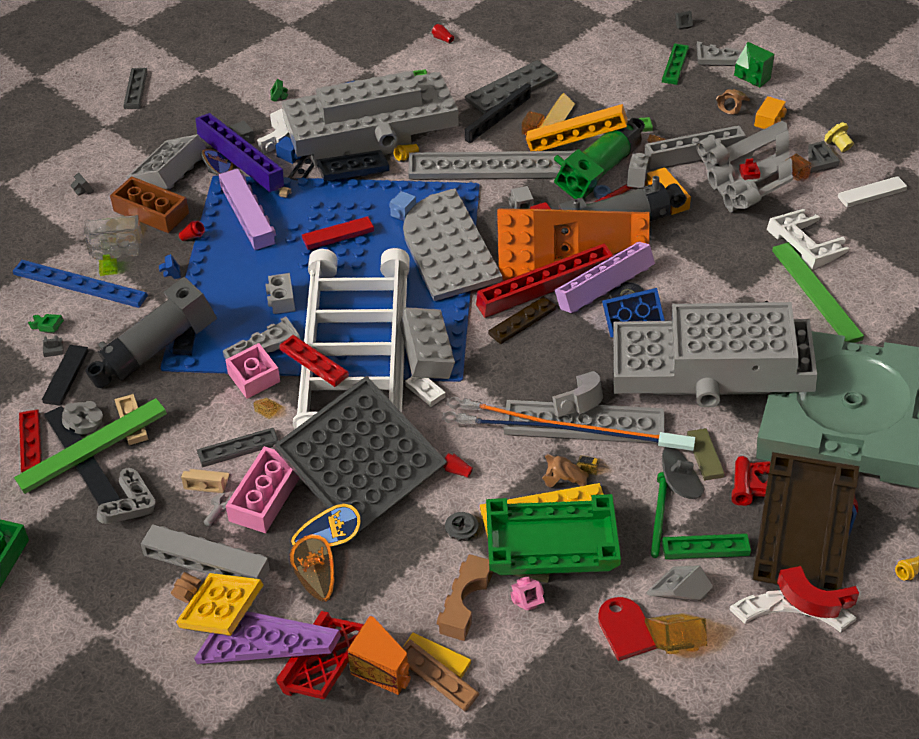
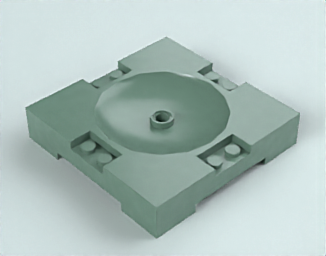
(858, 414)

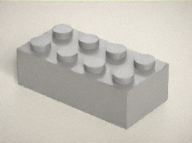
(427, 343)

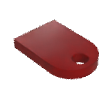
(625, 629)

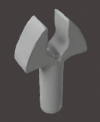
(217, 509)

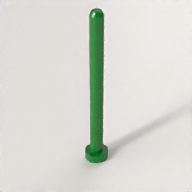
(656, 541)

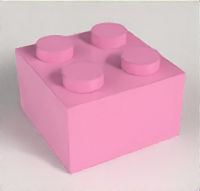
(252, 370)

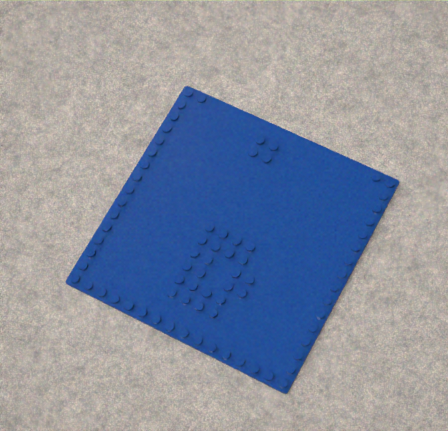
(235, 274)

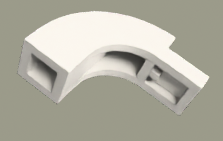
(268, 142)

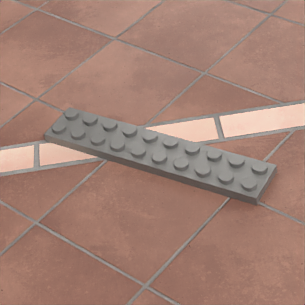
(484, 164)

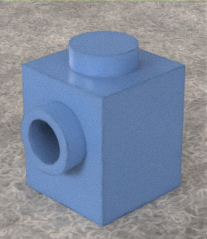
(402, 205)

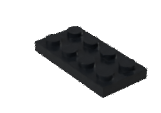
(352, 165)

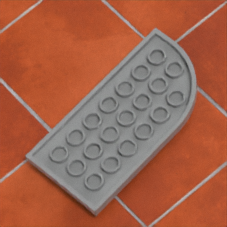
(448, 246)

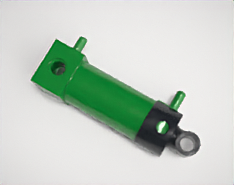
(584, 169)

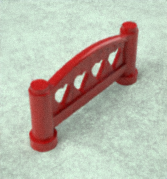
(747, 483)

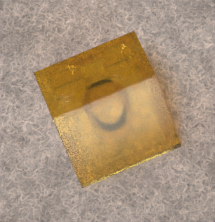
(677, 632)

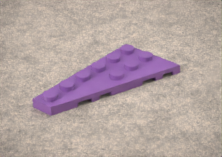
(267, 637)

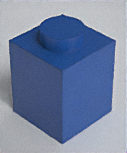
(286, 151)

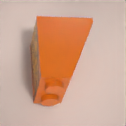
(379, 658)

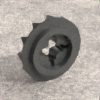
(454, 522)

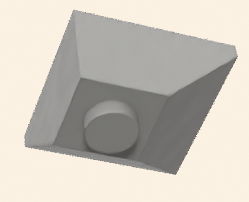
(682, 584)

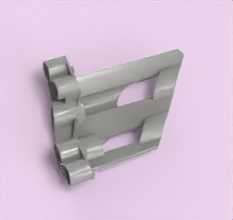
(724, 165)

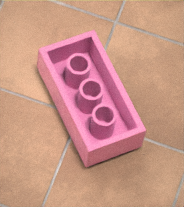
(262, 492)

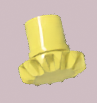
(839, 137)

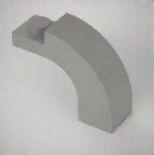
(583, 398)

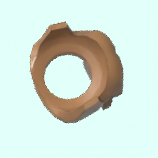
(737, 95)
(565, 470)

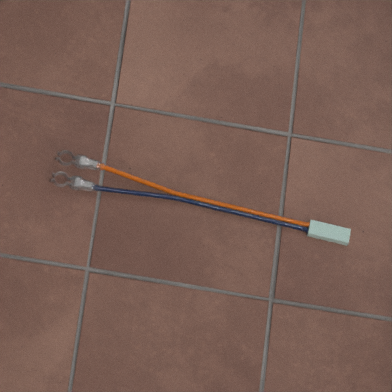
(663, 439)

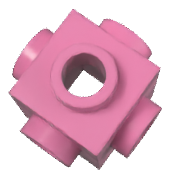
(533, 596)

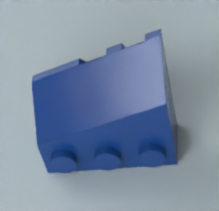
(633, 307)

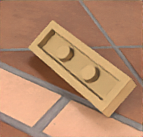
(124, 406)

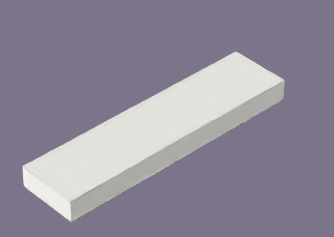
(872, 191)

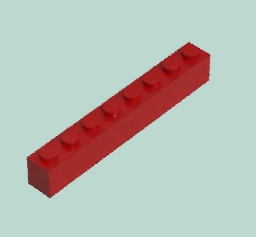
(539, 281)

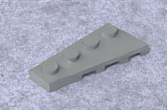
(268, 339)

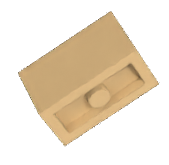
(205, 480)

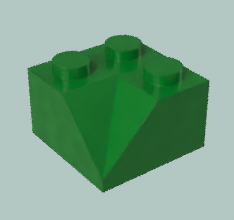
(754, 65)

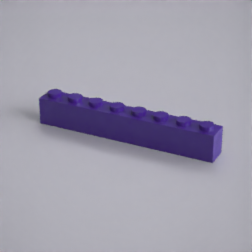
(240, 152)

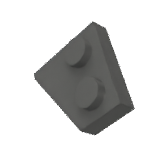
(821, 157)

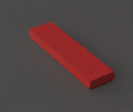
(337, 233)
(314, 360)
(30, 439)

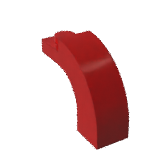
(811, 599)

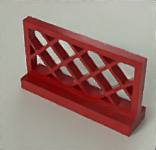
(300, 665)

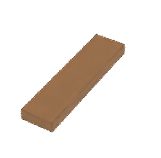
(440, 676)

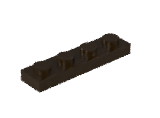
(521, 320)

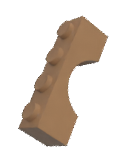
(456, 618)

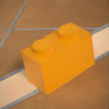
(770, 112)

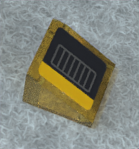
(588, 464)

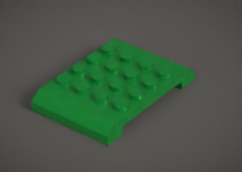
(552, 536)

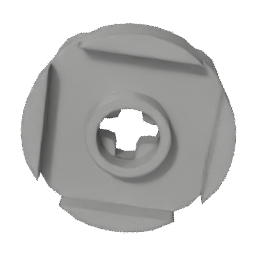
(74, 411)

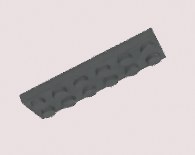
(492, 94)

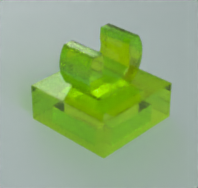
(108, 265)

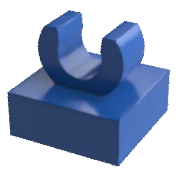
(171, 266)

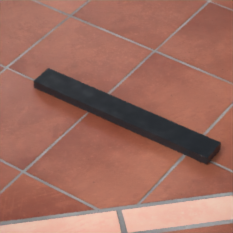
(88, 469)

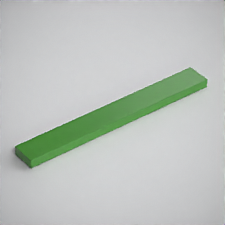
(817, 293)
(89, 446)

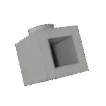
(521, 198)

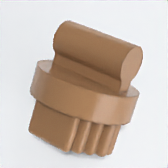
(186, 587)

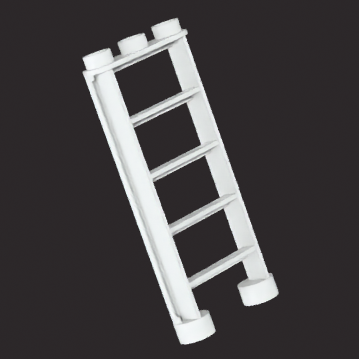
(322, 269)

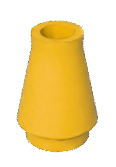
(402, 152)
(907, 568)

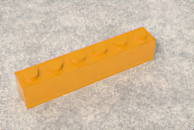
(577, 128)

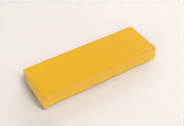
(453, 661)

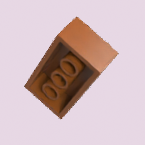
(151, 203)

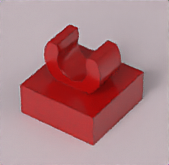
(749, 170)

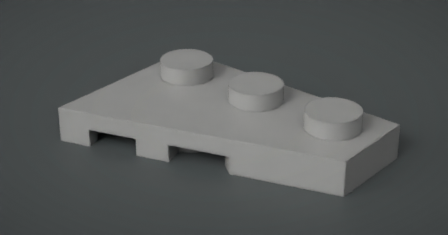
(714, 56)

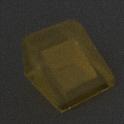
(266, 407)

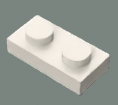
(425, 389)

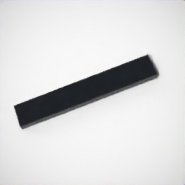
(497, 113)

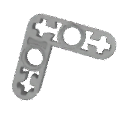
(139, 503)

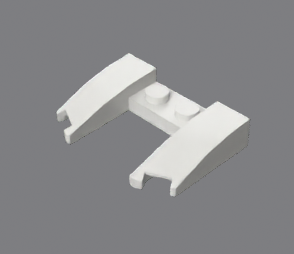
(813, 254)

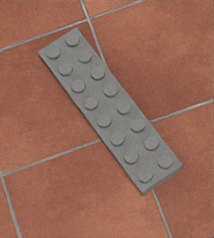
(606, 416)

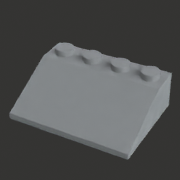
(170, 161)

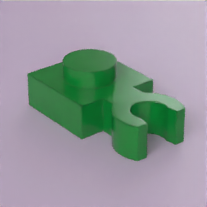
(48, 323)

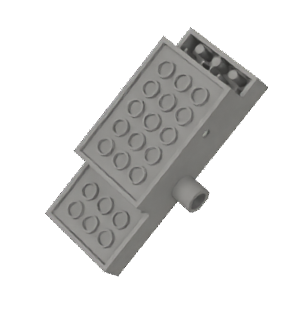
(368, 114)
(716, 352)

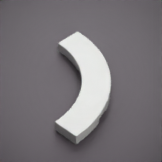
(773, 602)

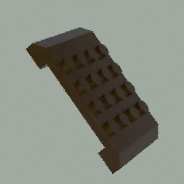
(806, 520)

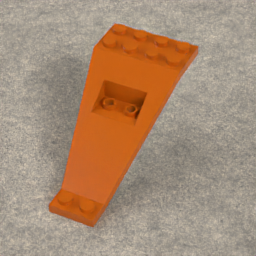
(536, 237)

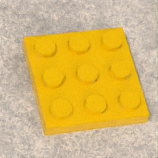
(220, 604)

